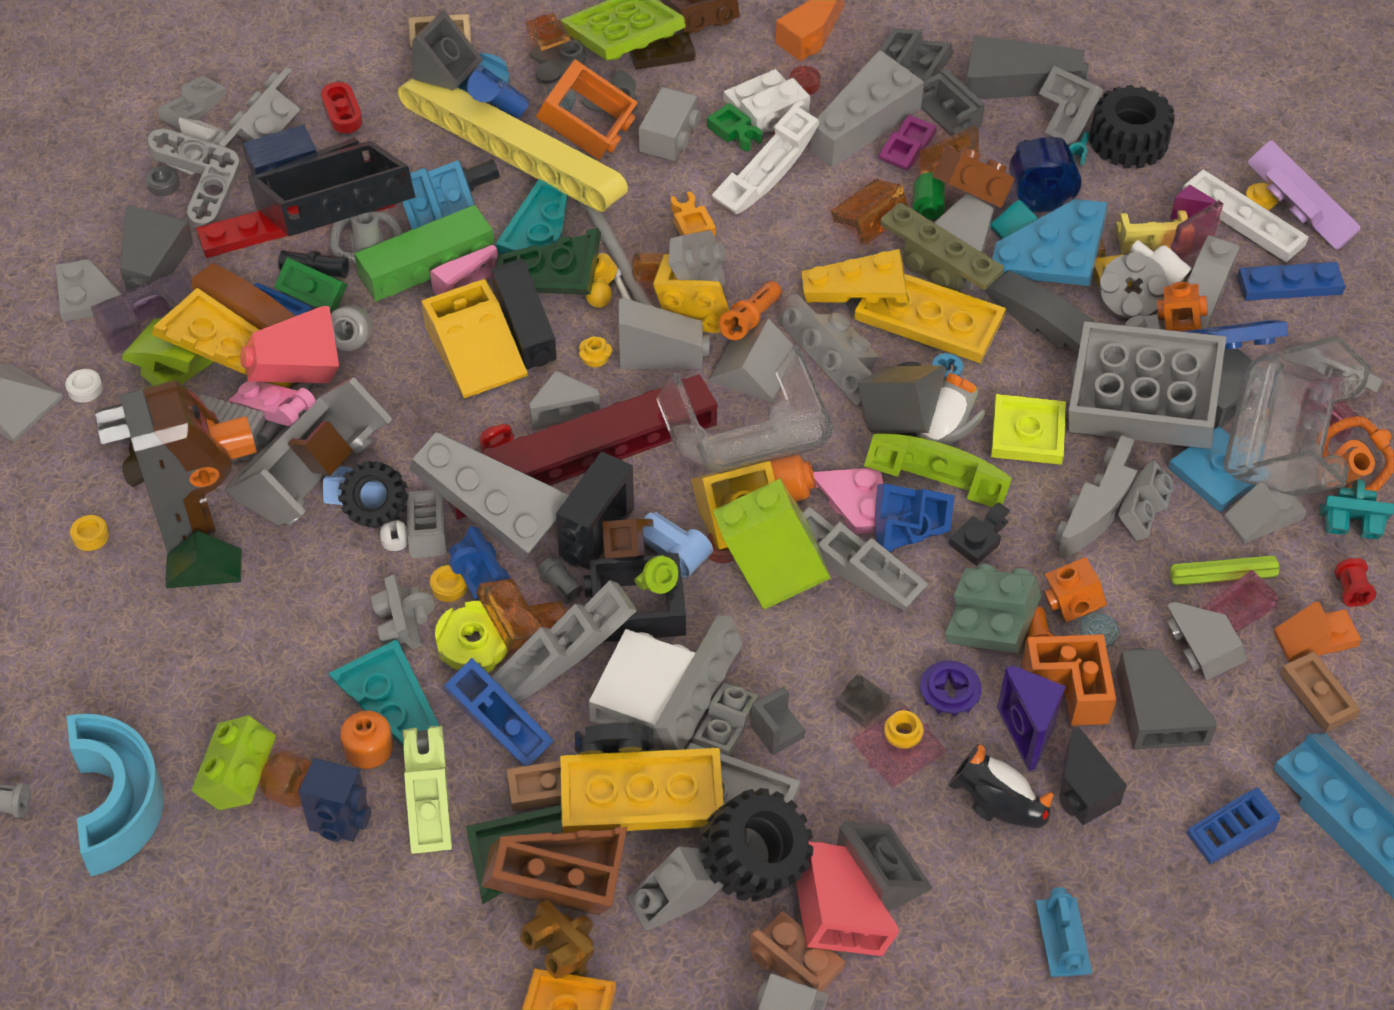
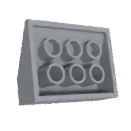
(1147, 384)

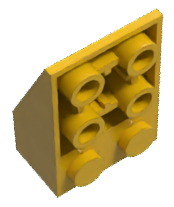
(473, 338)

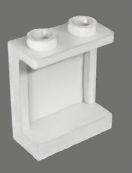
(638, 681)

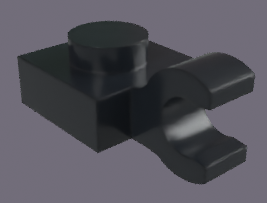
(977, 538)

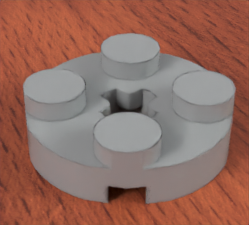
(1135, 268)

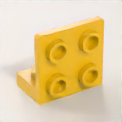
(690, 297)

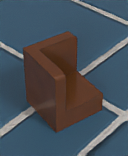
(322, 449)
(624, 537)

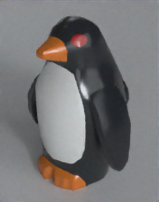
(1001, 791)

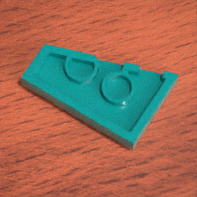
(537, 220)
(387, 685)

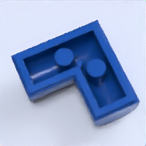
(490, 88)

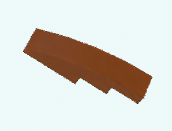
(240, 297)

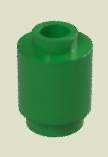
(929, 196)

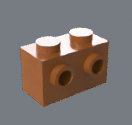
(974, 177)

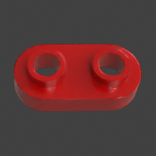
(341, 107)

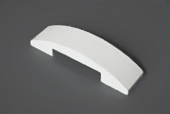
(770, 164)

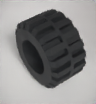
(1131, 126)
(778, 827)

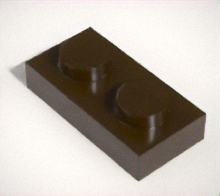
(664, 51)

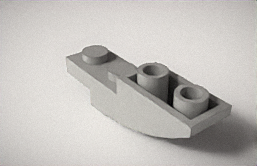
(1097, 503)

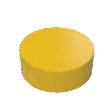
(89, 532)
(447, 585)

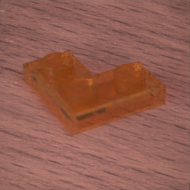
(511, 613)

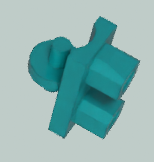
(1357, 505)

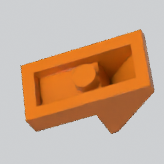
(1316, 632)

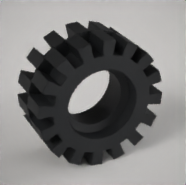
(352, 488)

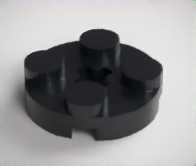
(613, 737)

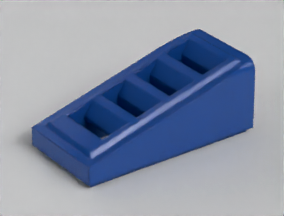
(1254, 811)

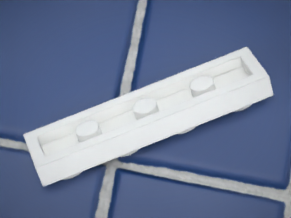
(1251, 218)

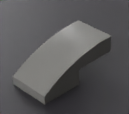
(195, 101)

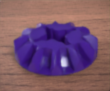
(962, 679)

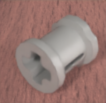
(15, 799)

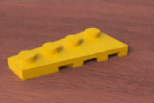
(208, 330)

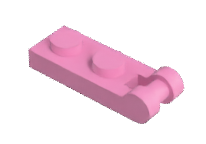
(276, 402)

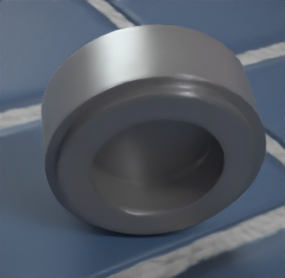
(162, 181)

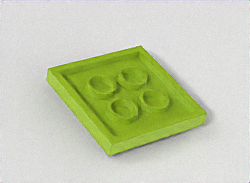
(622, 26)

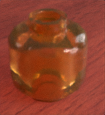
(283, 777)

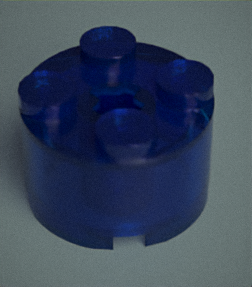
(1044, 173)

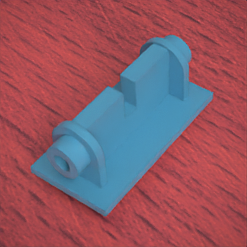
(1063, 935)

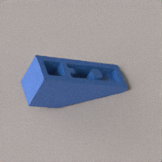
(497, 713)

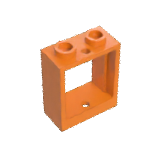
(600, 93)

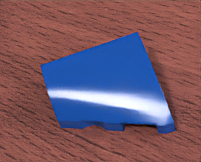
(910, 515)

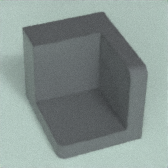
(775, 722)

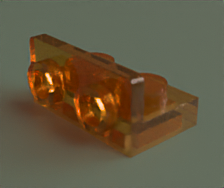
(868, 207)

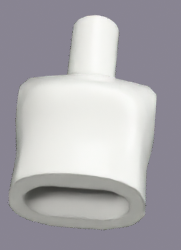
(1173, 266)

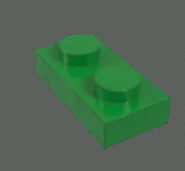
(310, 285)

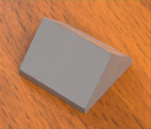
(751, 362)

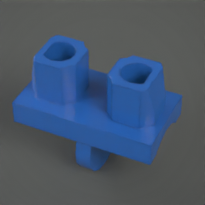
(476, 561)

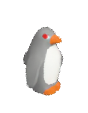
(953, 411)

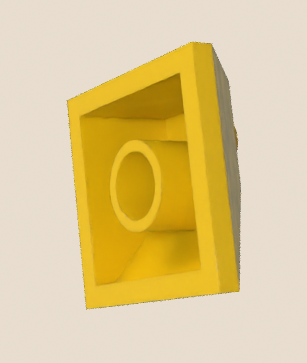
(722, 488)

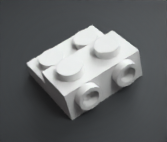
(767, 99)

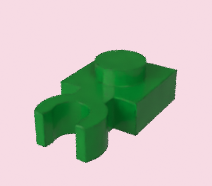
(733, 124)

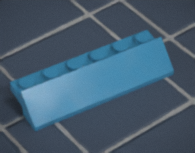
(1344, 803)

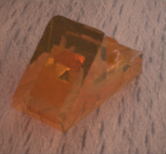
(931, 155)

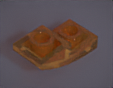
(547, 31)

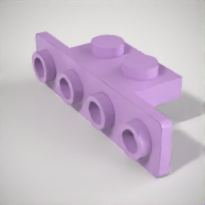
(1304, 195)

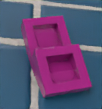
(905, 145)

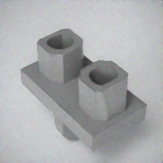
(407, 609)

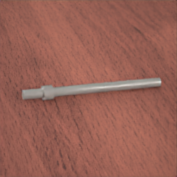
(617, 255)

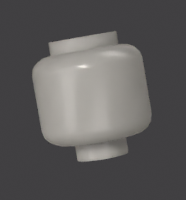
(361, 327)

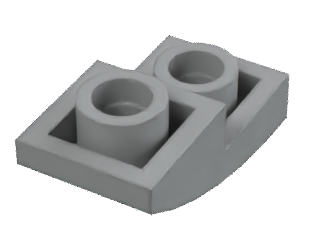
(1146, 496)
(726, 719)

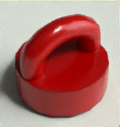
(496, 436)

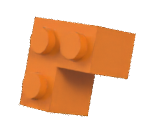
(1080, 666)

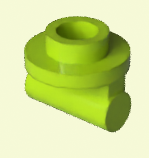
(658, 575)

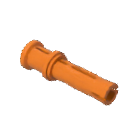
(747, 313)

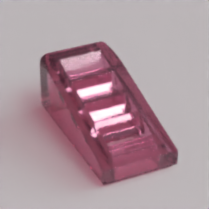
(1248, 583)

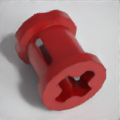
(1355, 582)

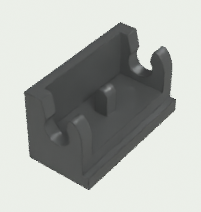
(951, 103)

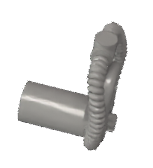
(365, 232)

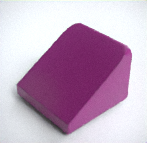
(1191, 201)

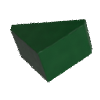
(203, 562)

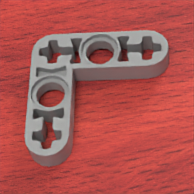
(211, 173)

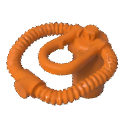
(1361, 459)

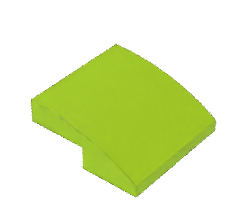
(152, 351)

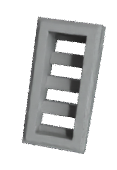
(427, 534)

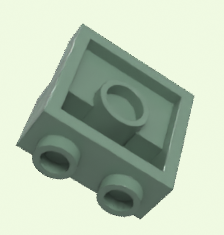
(993, 608)

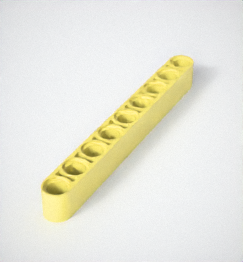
(516, 143)

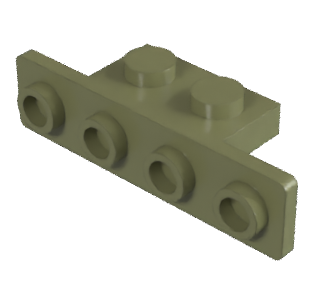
(938, 252)

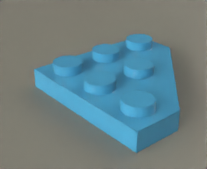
(1056, 246)

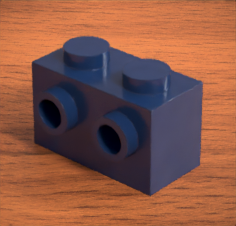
(334, 800)

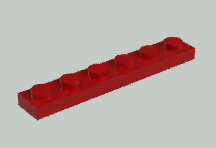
(241, 232)

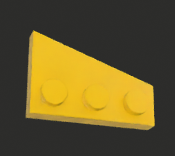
(863, 277)

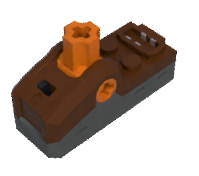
(182, 455)

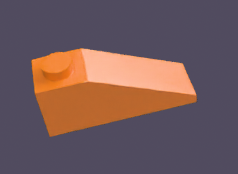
(807, 27)

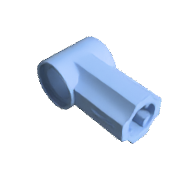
(671, 539)

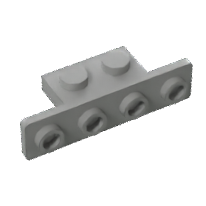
(266, 113)
(831, 344)

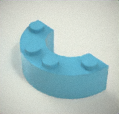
(137, 799)

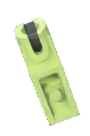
(427, 790)

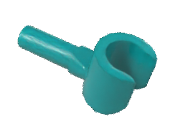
(1079, 148)

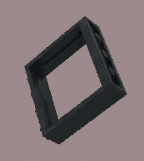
(331, 187)

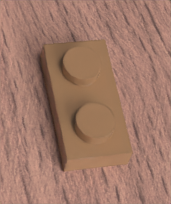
(1320, 691)
(535, 785)

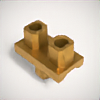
(563, 937)

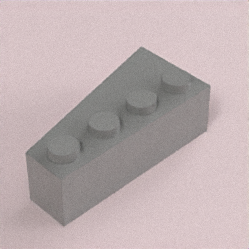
(866, 109)
(491, 494)

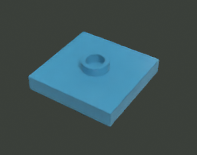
(1205, 474)

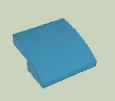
(438, 194)

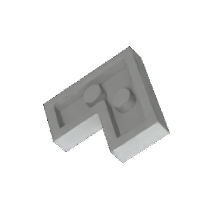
(1075, 101)

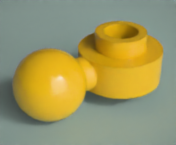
(604, 273)

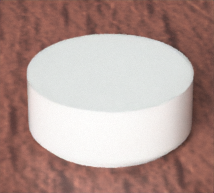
(84, 385)

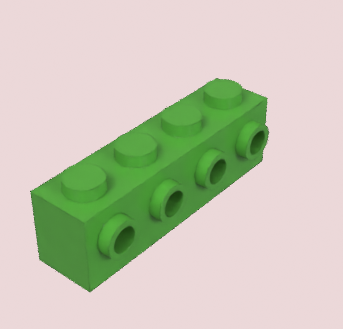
(412, 255)

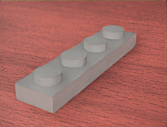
(698, 684)

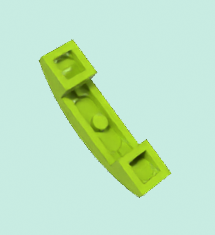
(940, 463)

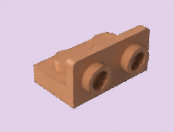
(785, 951)

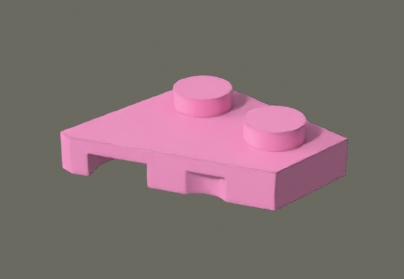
(852, 496)

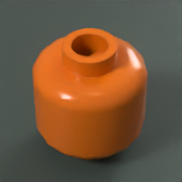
(796, 475)
(366, 739)

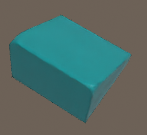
(1013, 219)

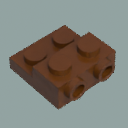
(704, 13)

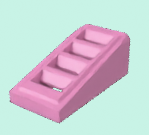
(464, 270)

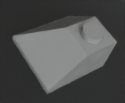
(22, 401)

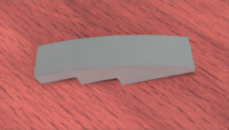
(865, 563)
(572, 638)

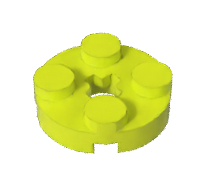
(455, 648)

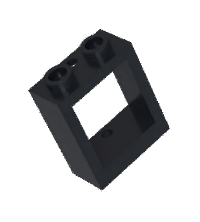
(599, 496)
(624, 572)

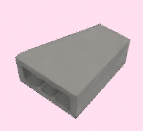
(970, 222)
(659, 338)

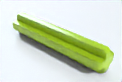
(1222, 570)

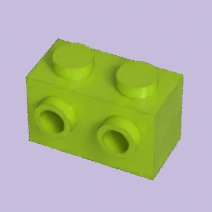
(233, 763)

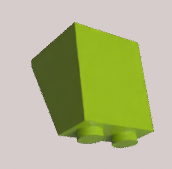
(772, 543)

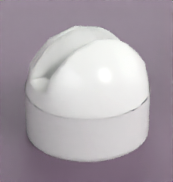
(394, 544)

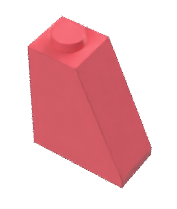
(293, 350)
(841, 906)

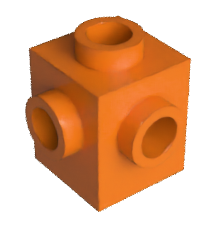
(1182, 307)
(1074, 590)

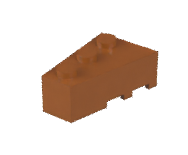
(565, 868)

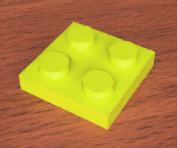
(1028, 429)

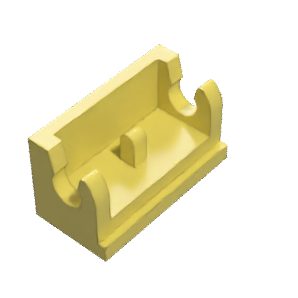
(1150, 233)

